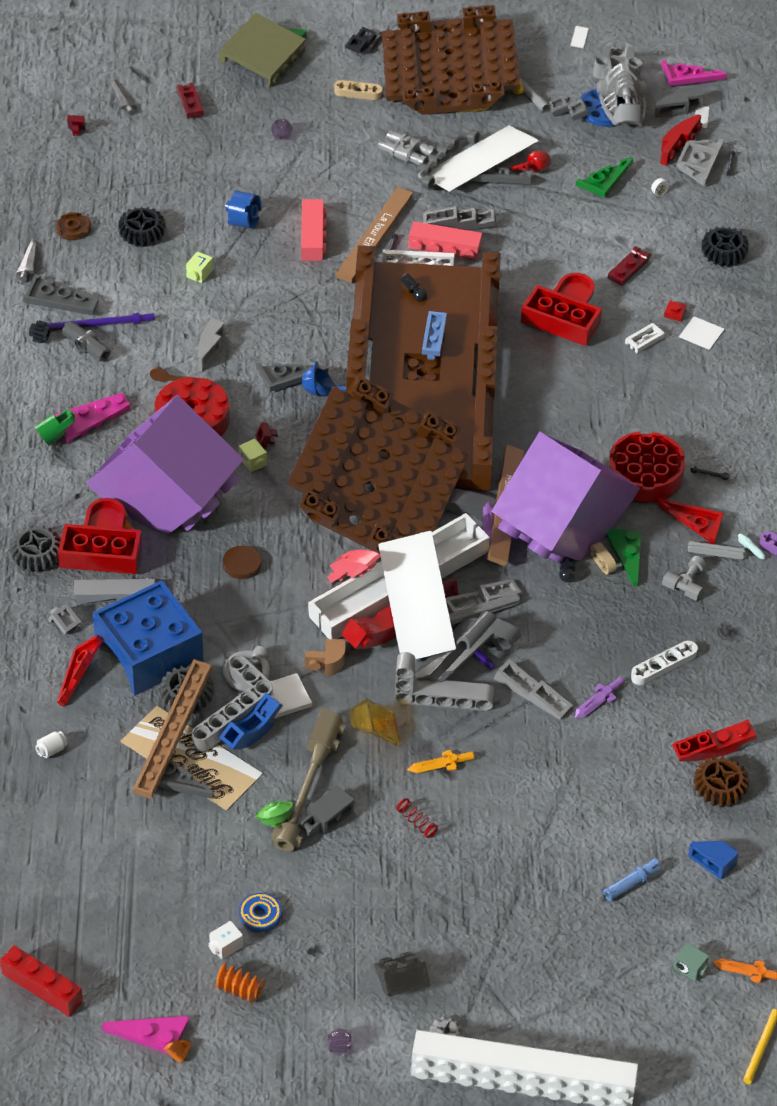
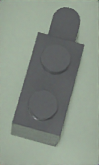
(327, 811)

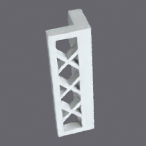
(418, 257)

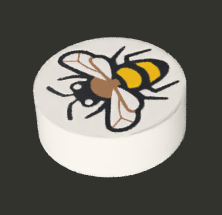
(660, 187)

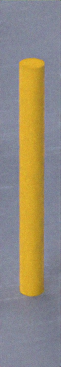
(758, 1054)

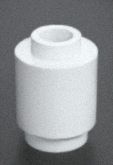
(51, 744)

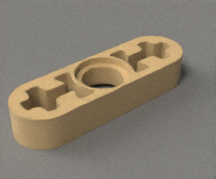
(342, 87)

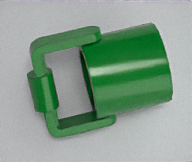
(53, 428)

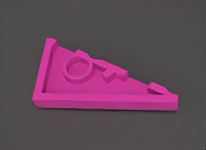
(689, 74)
(151, 1033)

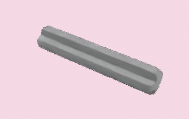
(716, 550)

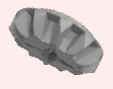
(440, 1026)

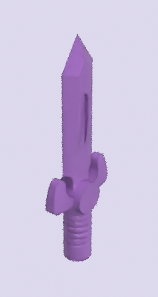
(488, 518)
(598, 698)

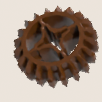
(723, 776)

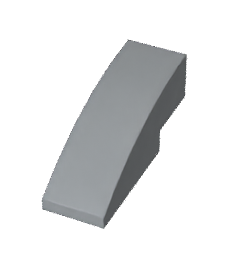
(210, 342)

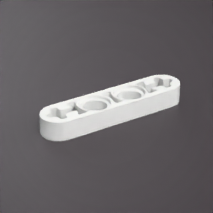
(661, 659)

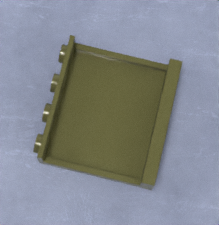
(263, 48)

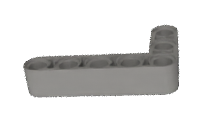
(241, 672)
(438, 694)

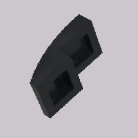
(361, 41)

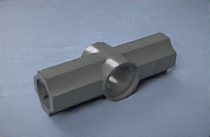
(86, 341)

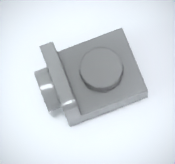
(64, 618)

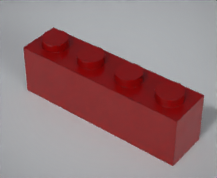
(41, 980)

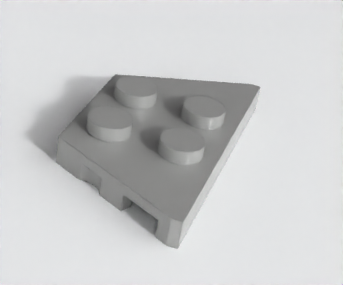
(699, 159)

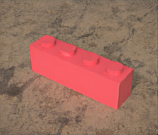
(312, 230)
(445, 240)

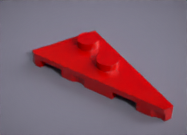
(700, 520)
(77, 667)

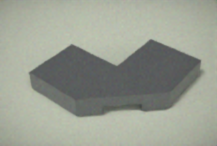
(565, 103)

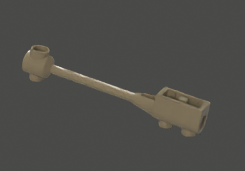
(321, 743)

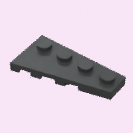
(51, 295)

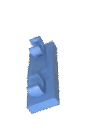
(434, 334)

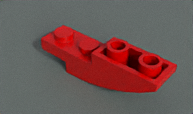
(678, 137)
(716, 744)

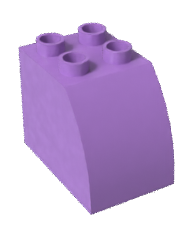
(169, 469)
(562, 500)

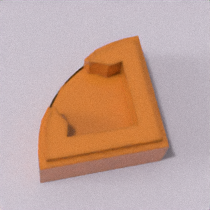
(178, 1049)

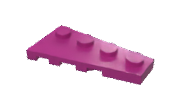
(95, 414)

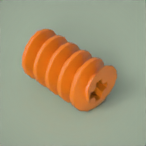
(238, 984)

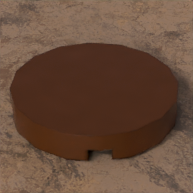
(73, 226)
(242, 562)

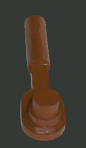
(161, 375)

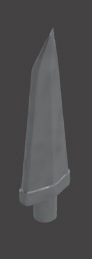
(124, 100)
(27, 265)

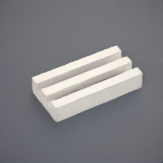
(647, 339)

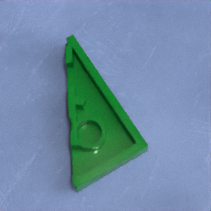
(604, 179)
(627, 549)

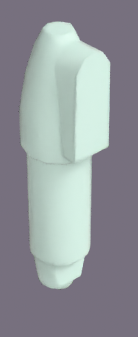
(747, 543)

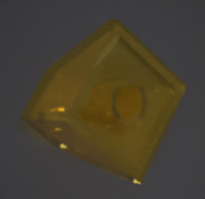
(375, 721)

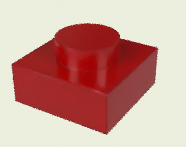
(675, 310)

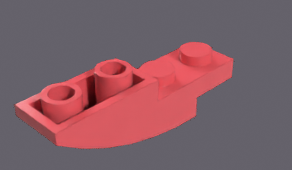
(353, 563)

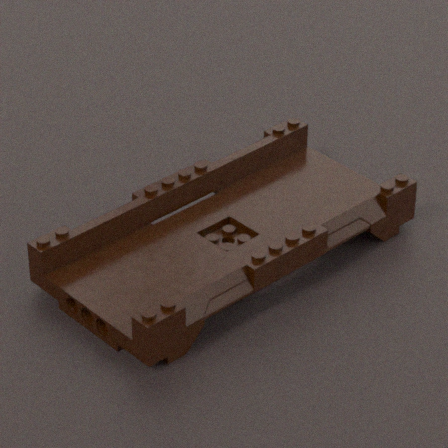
(397, 328)

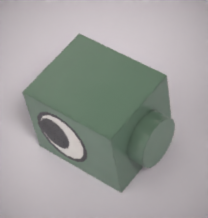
(691, 962)

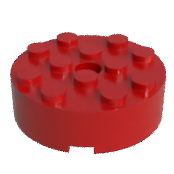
(203, 397)
(650, 463)

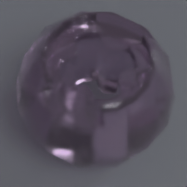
(281, 129)
(339, 1042)

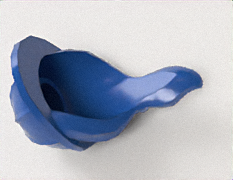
(317, 381)

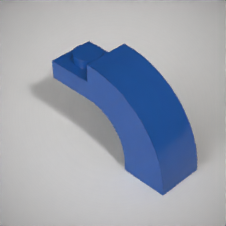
(254, 726)

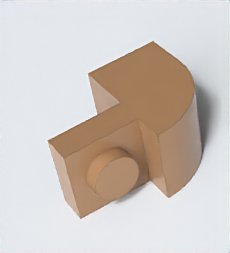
(330, 660)

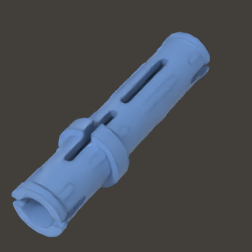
(639, 875)

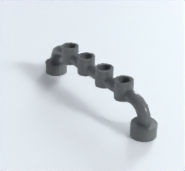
(443, 151)

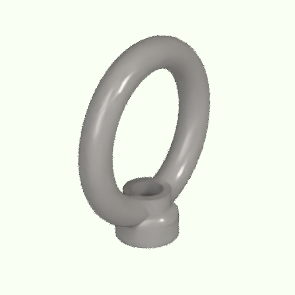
(258, 655)

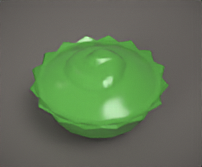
(275, 813)

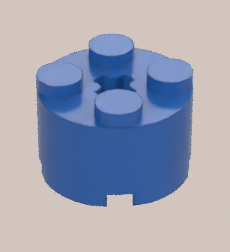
(244, 209)

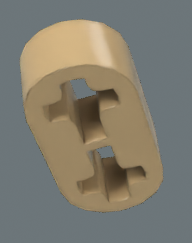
(602, 558)

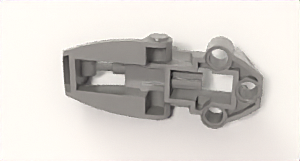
(620, 78)

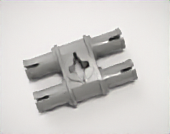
(406, 148)

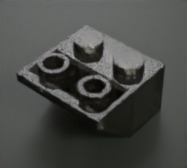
(402, 974)

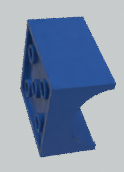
(149, 635)

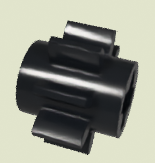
(39, 331)

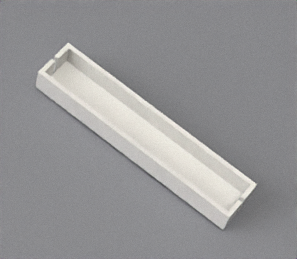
(366, 595)
(523, 1070)

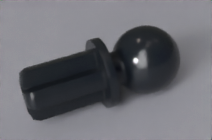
(418, 293)
(567, 570)

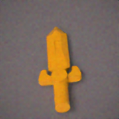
(452, 760)

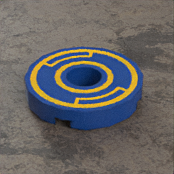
(256, 902)

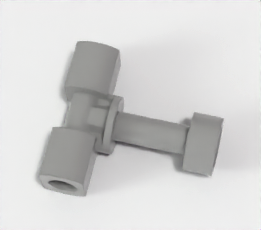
(685, 581)

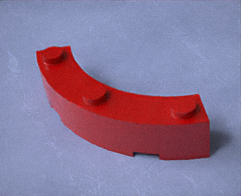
(368, 632)

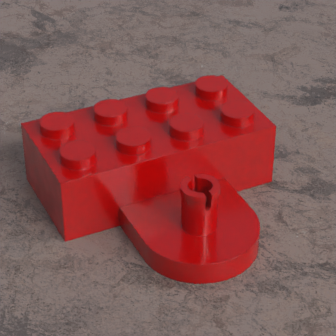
(564, 309)
(101, 541)

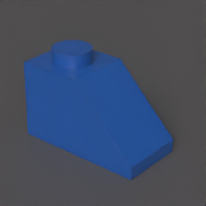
(714, 856)

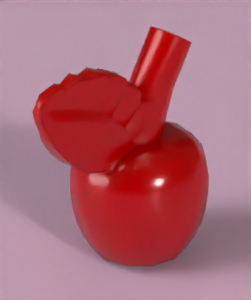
(536, 162)

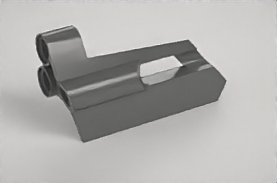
(469, 634)

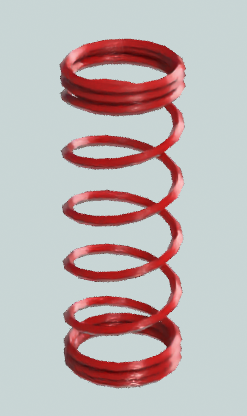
(405, 808)

